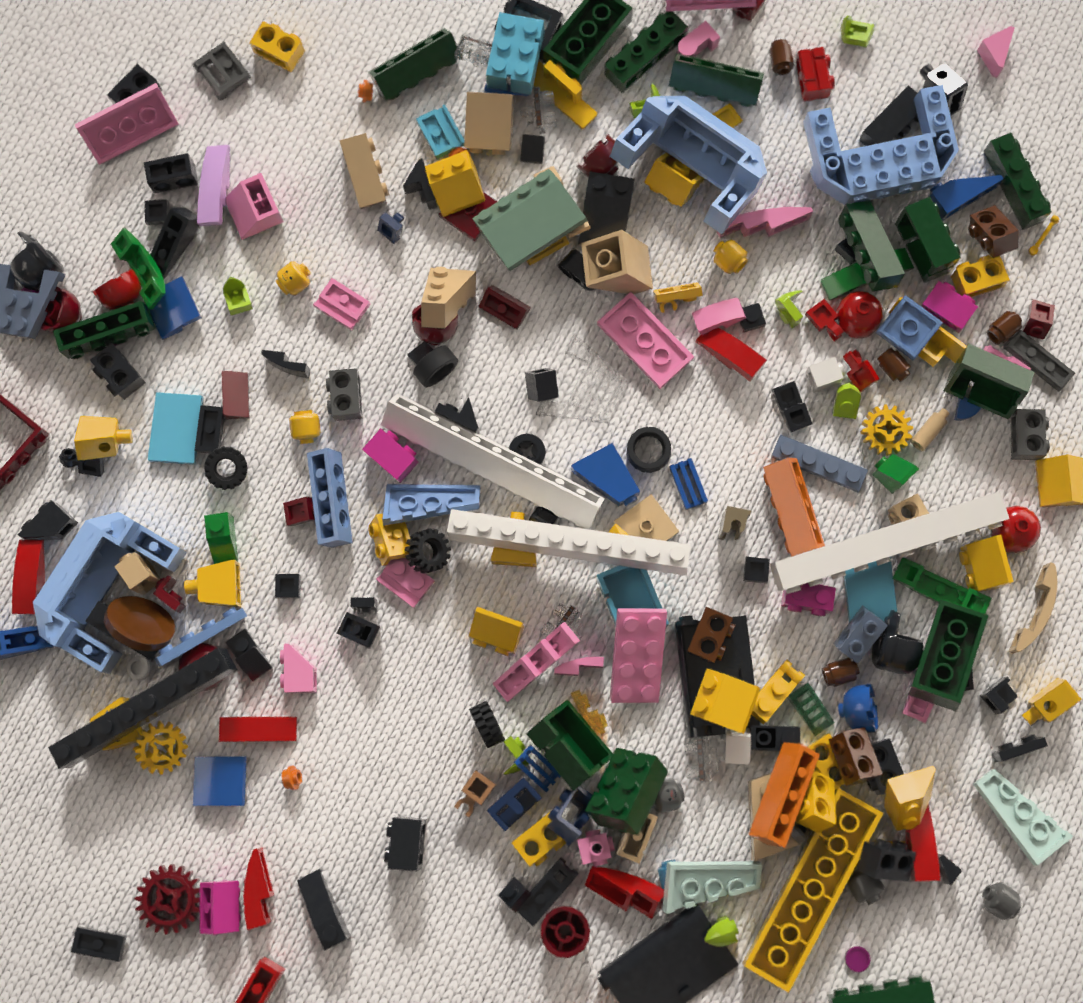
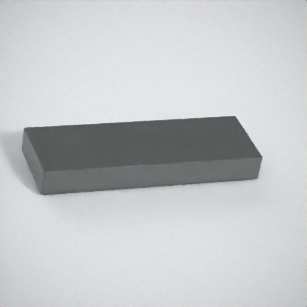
(1039, 360)

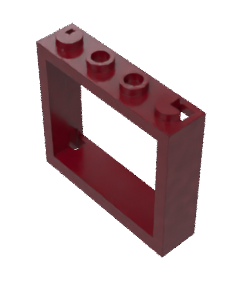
(23, 454)

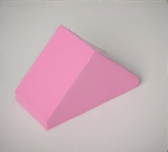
(995, 49)

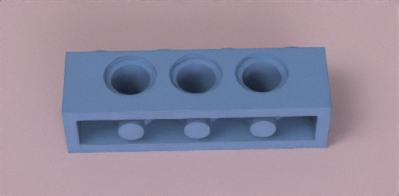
(329, 498)

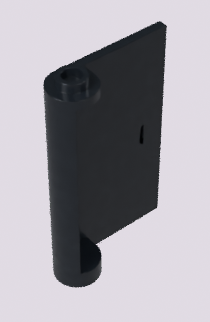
(735, 663)
(669, 963)

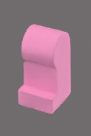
(698, 40)

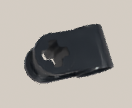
(573, 267)

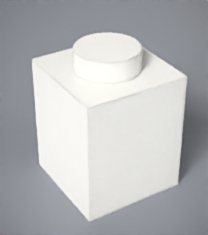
(825, 374)
(737, 747)

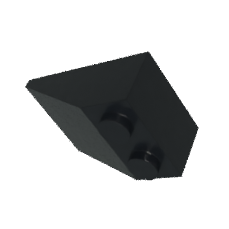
(606, 204)

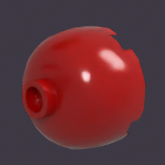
(119, 291)
(859, 314)
(1020, 530)

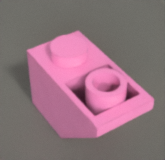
(299, 673)

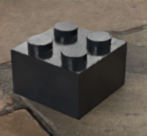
(406, 843)

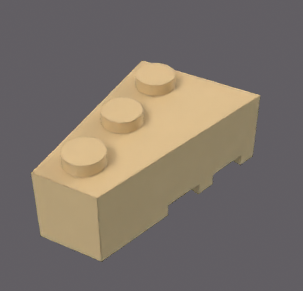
(364, 170)
(445, 294)
(756, 790)

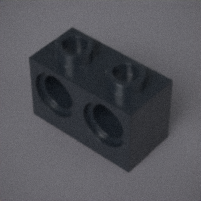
(131, 84)
(171, 173)
(120, 369)
(889, 763)
(886, 860)

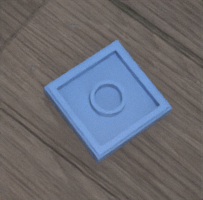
(909, 327)

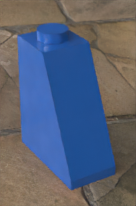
(608, 475)

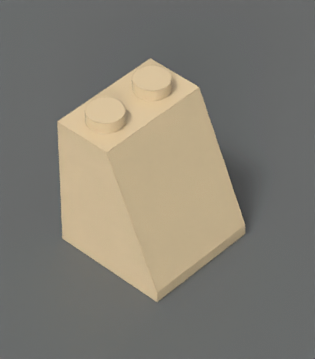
(489, 122)
(617, 263)

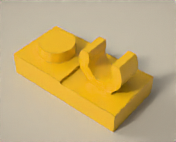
(685, 292)

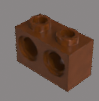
(993, 231)
(705, 633)
(855, 756)

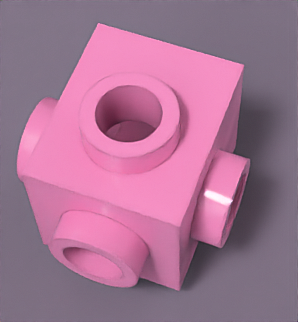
(585, 847)

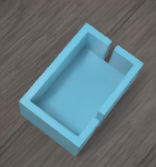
(515, 53)
(628, 590)

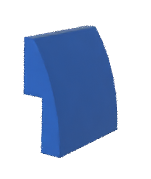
(175, 309)
(219, 781)

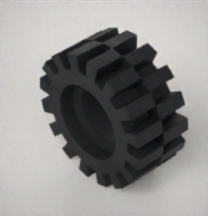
(225, 482)
(416, 551)
(487, 724)

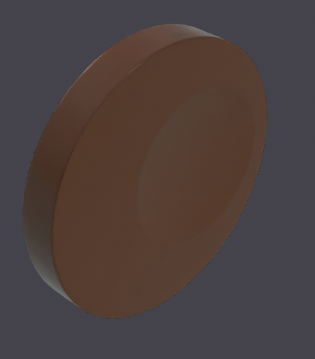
(139, 623)

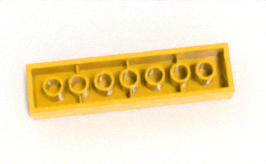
(811, 893)

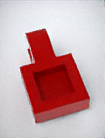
(824, 317)
(861, 373)

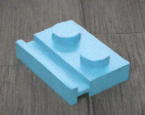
(440, 131)

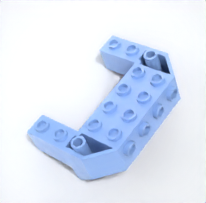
(702, 145)
(887, 166)
(85, 578)

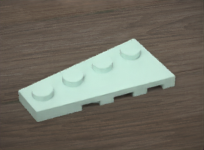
(1028, 826)
(707, 881)

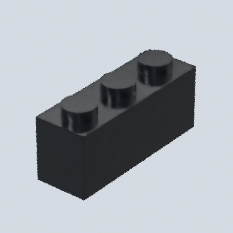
(893, 120)

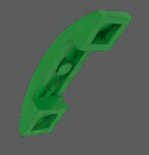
(131, 250)
(852, 277)
(938, 588)

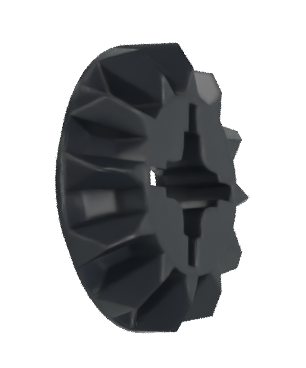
(525, 441)

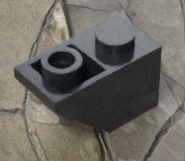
(49, 524)
(772, 737)

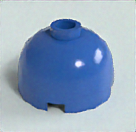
(859, 708)

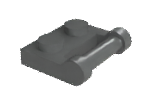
(228, 67)

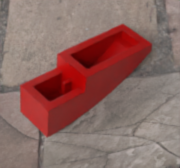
(732, 352)
(28, 575)
(257, 729)
(923, 842)
(257, 888)
(626, 890)

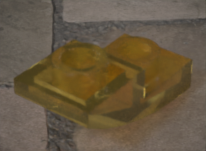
(593, 718)

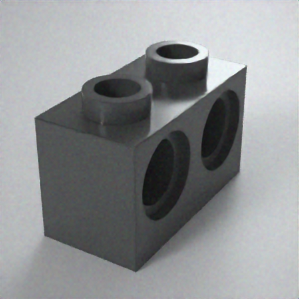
(350, 394)
(1022, 433)

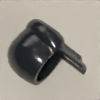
(32, 261)
(895, 651)

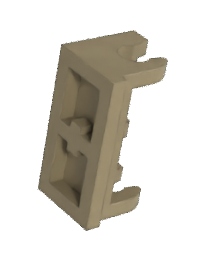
(733, 519)

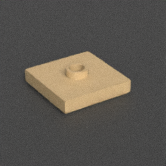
(647, 521)

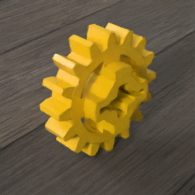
(886, 419)
(153, 755)

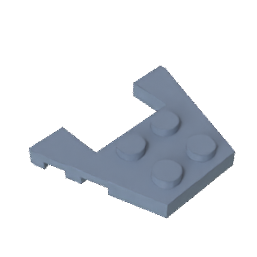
(24, 311)

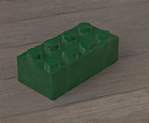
(588, 36)
(948, 655)

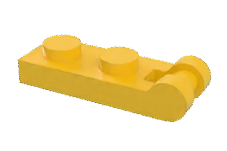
(775, 691)

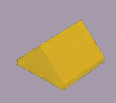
(1060, 480)

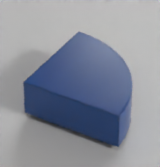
(965, 410)

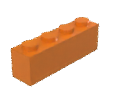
(793, 506)
(784, 794)

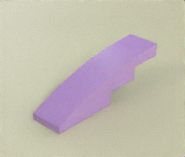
(213, 185)

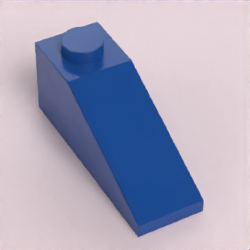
(961, 192)
(21, 642)

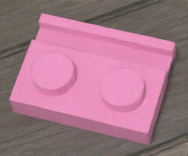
(341, 304)
(405, 581)

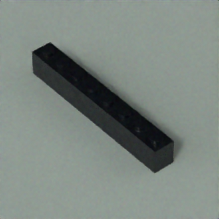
(142, 708)

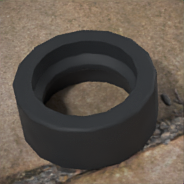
(435, 366)
(651, 432)

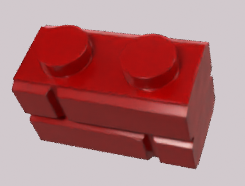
(814, 74)
(261, 982)

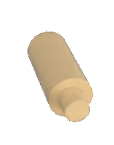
(930, 430)

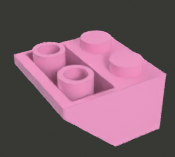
(253, 207)

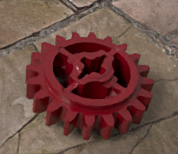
(163, 890)

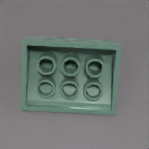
(529, 219)

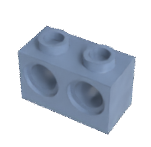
(860, 634)

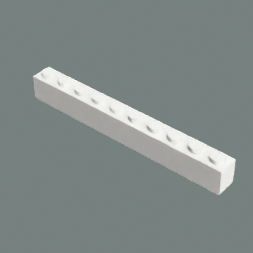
(492, 461)
(889, 541)
(569, 542)

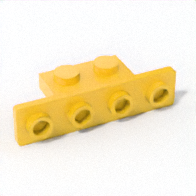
(566, 92)
(940, 344)

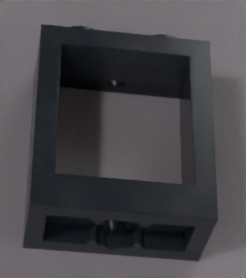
(553, 16)

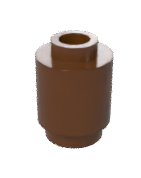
(781, 57)
(1004, 327)
(894, 365)
(840, 672)

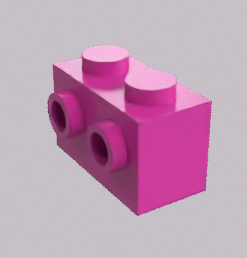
(949, 306)
(391, 455)
(817, 599)
(219, 907)

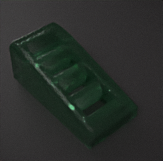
(806, 688)

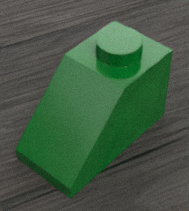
(894, 472)
(221, 537)

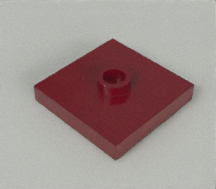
(463, 219)

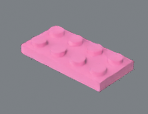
(127, 124)
(645, 340)
(638, 655)

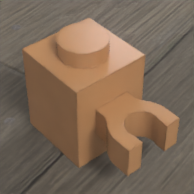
(476, 790)

